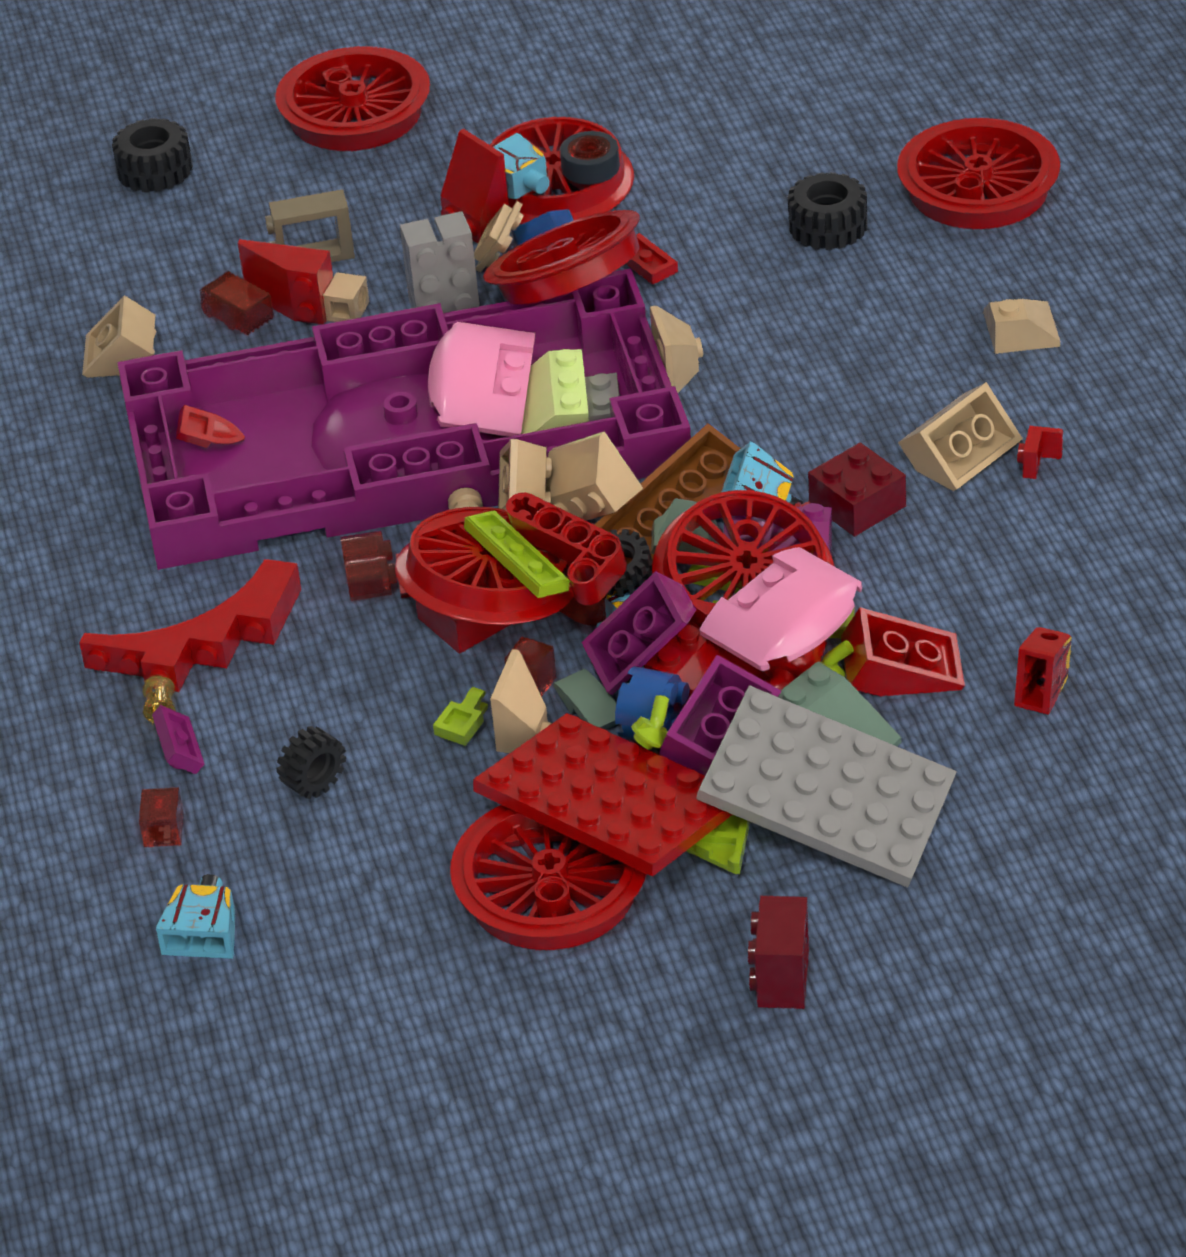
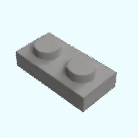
(599, 390)

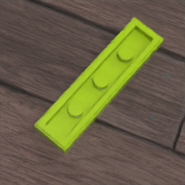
(516, 554)

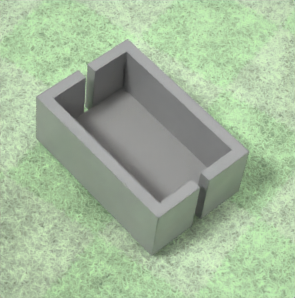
(442, 269)

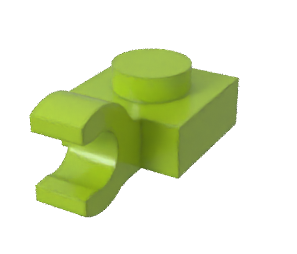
(462, 720)

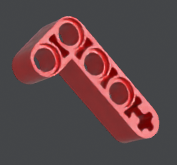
(592, 551)

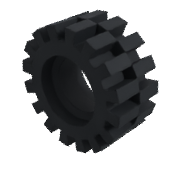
(639, 568)
(311, 762)

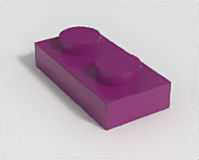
(178, 740)

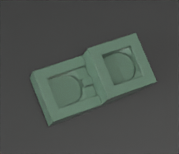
(587, 698)

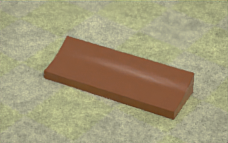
(689, 474)

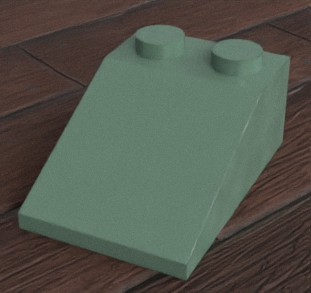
(836, 698)

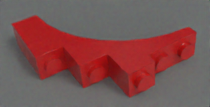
(209, 639)

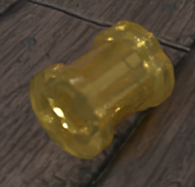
(162, 696)

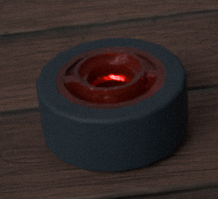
(589, 157)

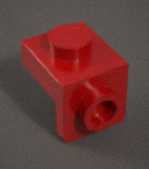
(1039, 443)

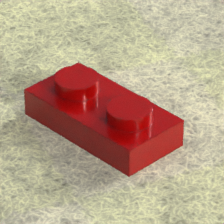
(652, 262)

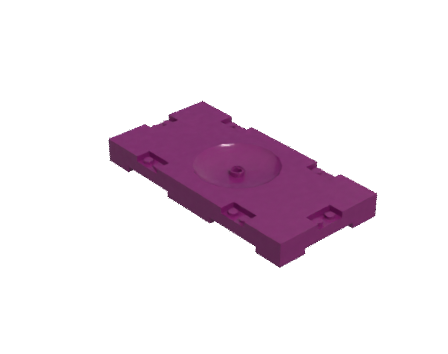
(348, 428)

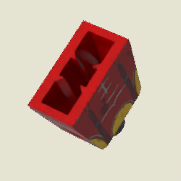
(1042, 656)

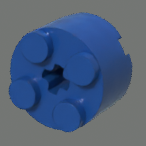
(638, 696)

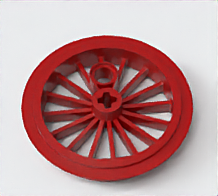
(326, 114)
(956, 189)
(591, 198)
(566, 257)
(445, 548)
(732, 554)
(540, 879)

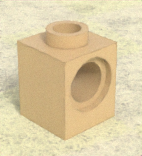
(346, 297)

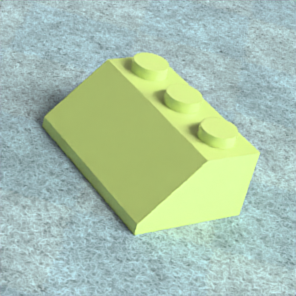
(556, 392)

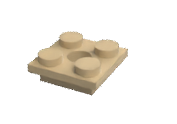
(497, 236)

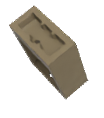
(313, 208)

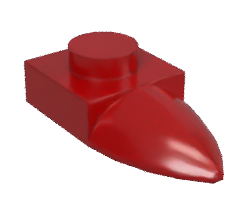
(205, 428)

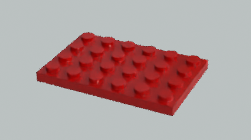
(604, 793)

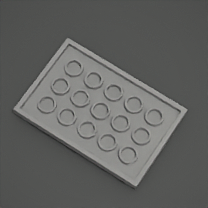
(827, 786)

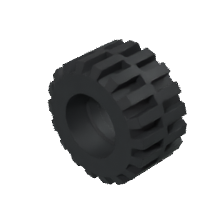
(152, 155)
(827, 210)

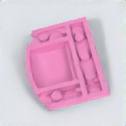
(481, 377)
(783, 609)

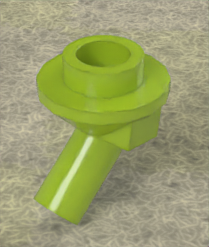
(836, 654)
(651, 732)

